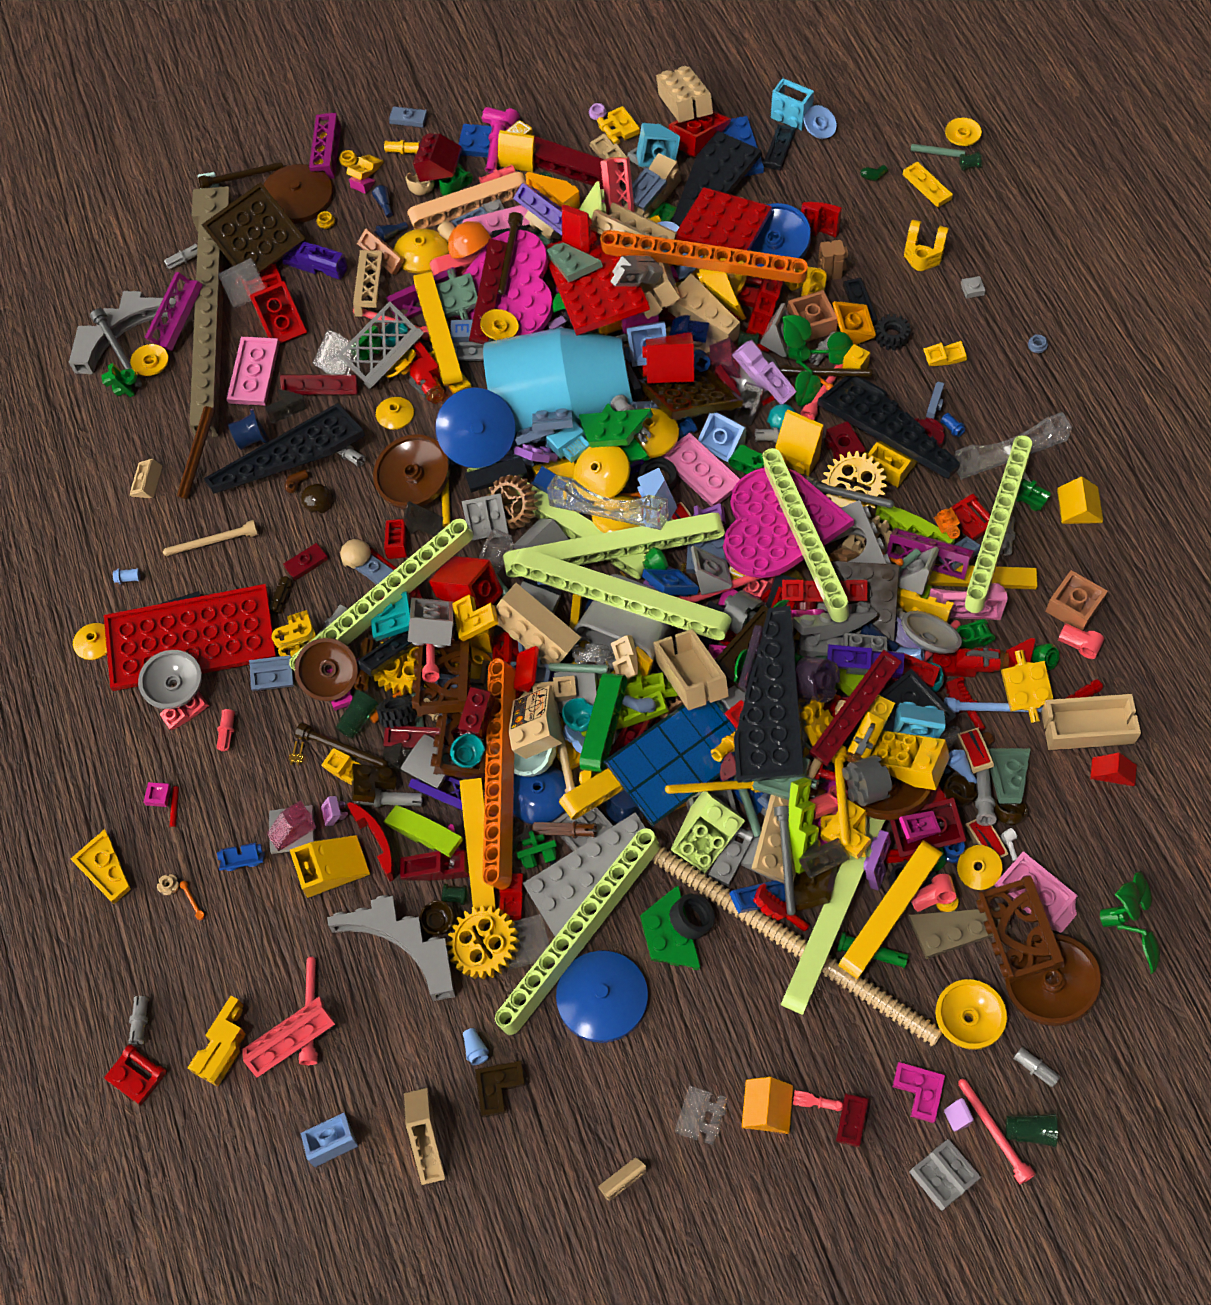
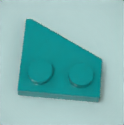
(393, 619)

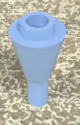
(960, 763)

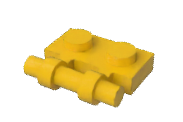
(623, 123)
(816, 720)

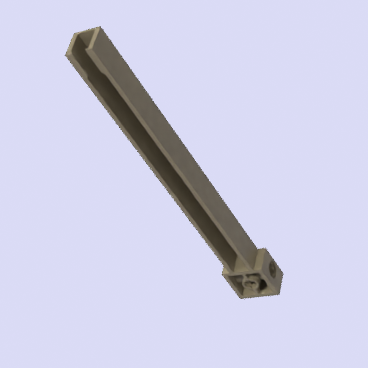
(208, 309)

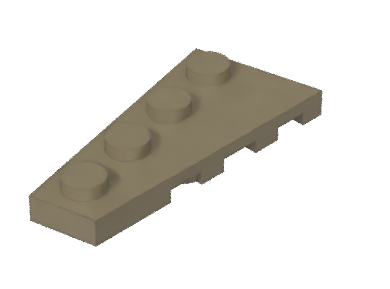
(950, 930)

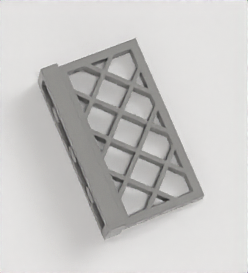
(394, 353)

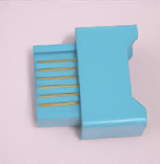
(568, 442)

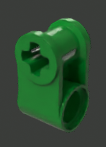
(456, 183)
(746, 459)
(976, 634)

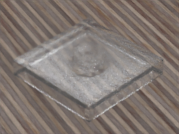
(241, 282)
(327, 354)
(532, 941)

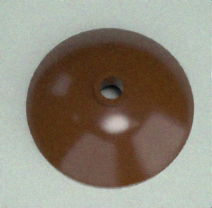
(312, 672)

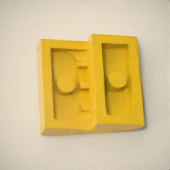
(516, 150)

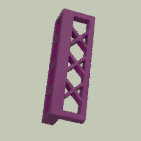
(330, 142)
(408, 297)
(176, 315)
(923, 543)

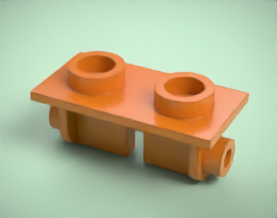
(947, 522)

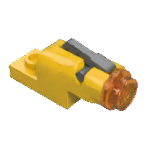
(869, 729)

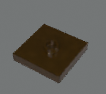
(814, 890)

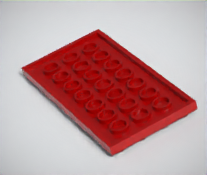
(592, 298)
(215, 629)

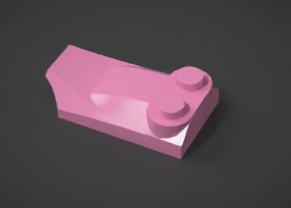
(993, 606)
(1054, 895)

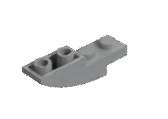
(823, 627)
(812, 647)

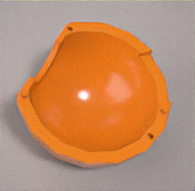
(467, 239)

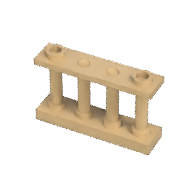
(627, 221)

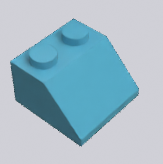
(655, 140)
(919, 720)

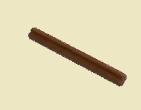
(196, 452)

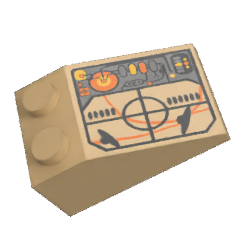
(534, 723)

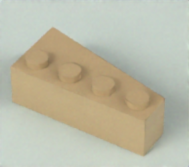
(667, 170)
(704, 307)

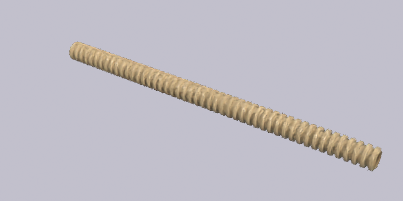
(797, 946)

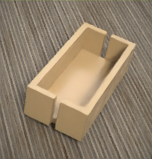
(678, 91)
(662, 293)
(535, 625)
(691, 670)
(1090, 722)

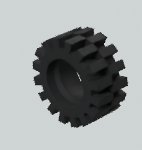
(892, 340)
(396, 711)

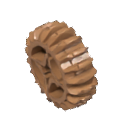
(522, 507)

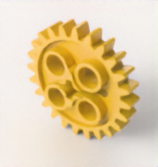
(861, 466)
(391, 679)
(500, 930)

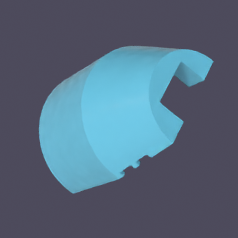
(556, 372)

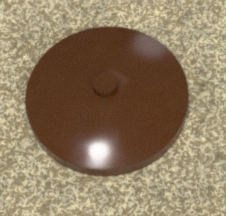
(300, 191)
(411, 471)
(903, 801)
(1058, 994)

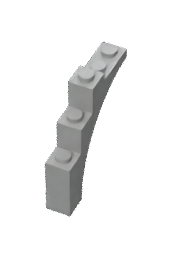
(92, 342)
(407, 934)

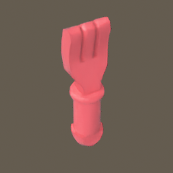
(808, 1100)

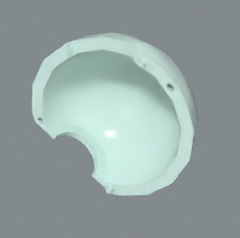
(535, 764)

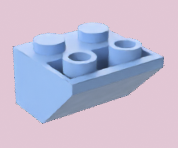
(655, 484)

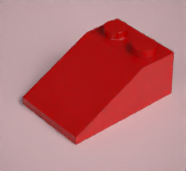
(698, 131)
(278, 313)

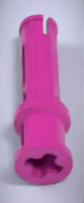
(492, 159)

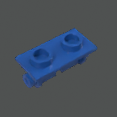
(251, 855)

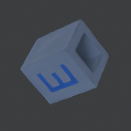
(460, 330)

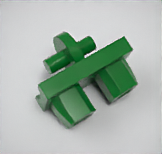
(364, 342)
(120, 379)
(1033, 495)
(547, 849)

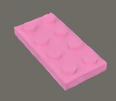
(253, 371)
(702, 470)

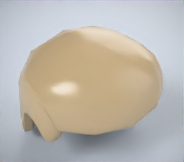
(417, 187)
(355, 553)

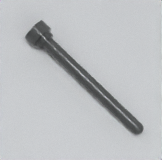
(100, 317)
(851, 494)
(782, 815)

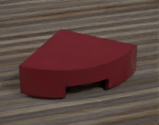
(728, 767)

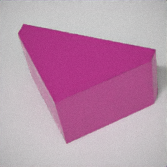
(919, 826)

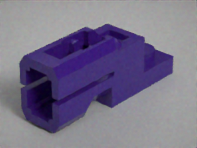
(315, 257)
(859, 659)

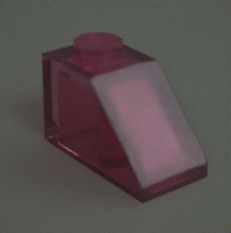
(721, 355)
(291, 826)

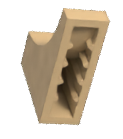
(423, 1136)

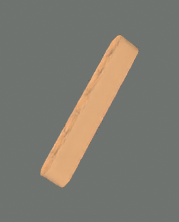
(465, 201)

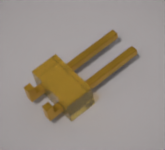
(296, 758)

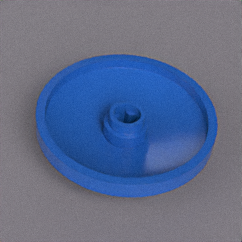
(784, 233)
(475, 428)
(602, 996)

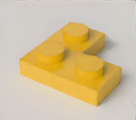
(473, 621)
(858, 841)

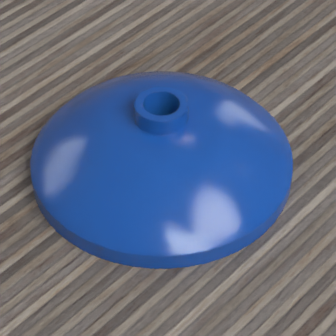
(540, 804)

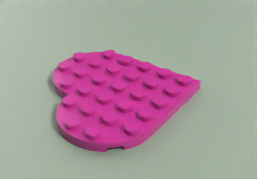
(526, 292)
(761, 538)

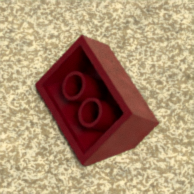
(436, 157)
(948, 821)

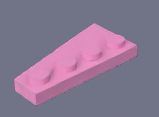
(499, 219)

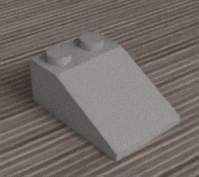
(430, 622)

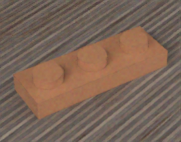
(390, 258)

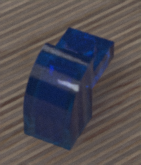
(684, 325)

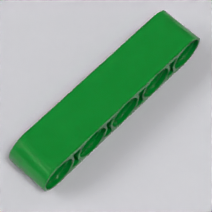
(603, 722)

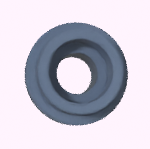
(1037, 344)

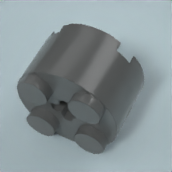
(741, 609)
(867, 780)

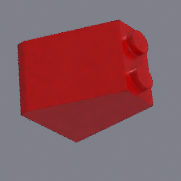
(669, 359)
(467, 577)

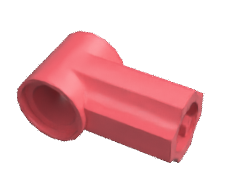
(1086, 642)
(826, 803)
(940, 891)

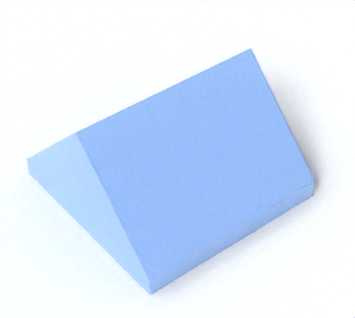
(722, 435)
(328, 1140)

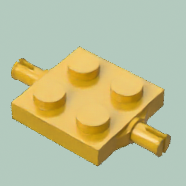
(1027, 686)

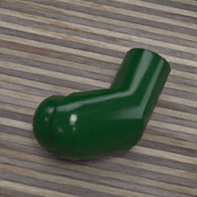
(873, 174)

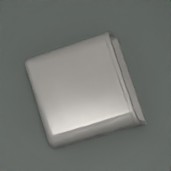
(608, 623)

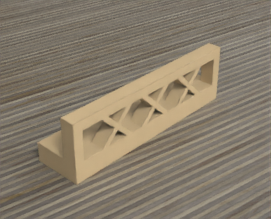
(363, 278)

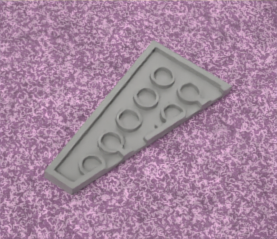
(568, 882)

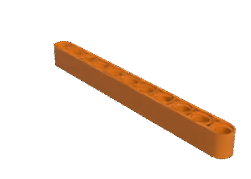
(712, 260)
(499, 779)

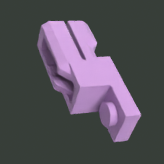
(763, 372)

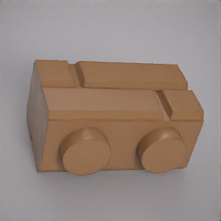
(832, 259)

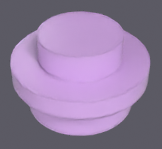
(597, 110)

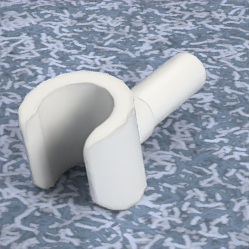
(1007, 838)

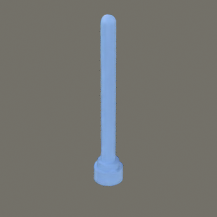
(956, 706)

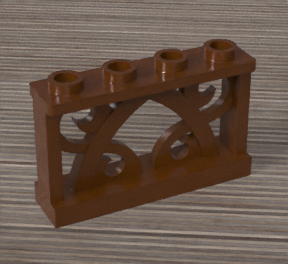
(460, 653)
(445, 734)
(1029, 899)

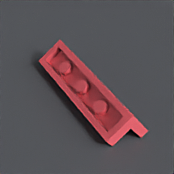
(611, 182)
(287, 1037)

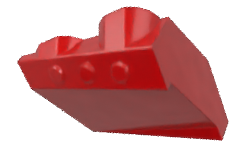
(577, 229)

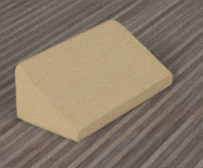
(146, 479)
(622, 1179)

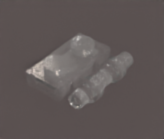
(693, 1113)

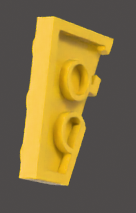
(912, 602)
(103, 867)

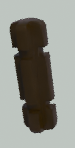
(280, 594)

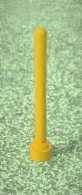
(838, 761)
(709, 786)

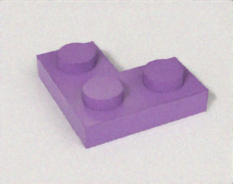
(533, 453)
(874, 864)

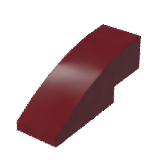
(434, 866)

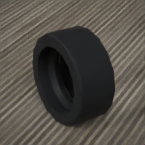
(663, 464)
(704, 911)

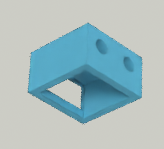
(789, 109)

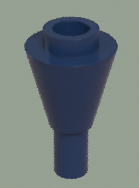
(381, 195)
(386, 232)
(872, 630)

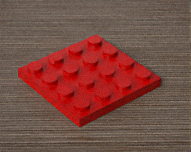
(723, 220)

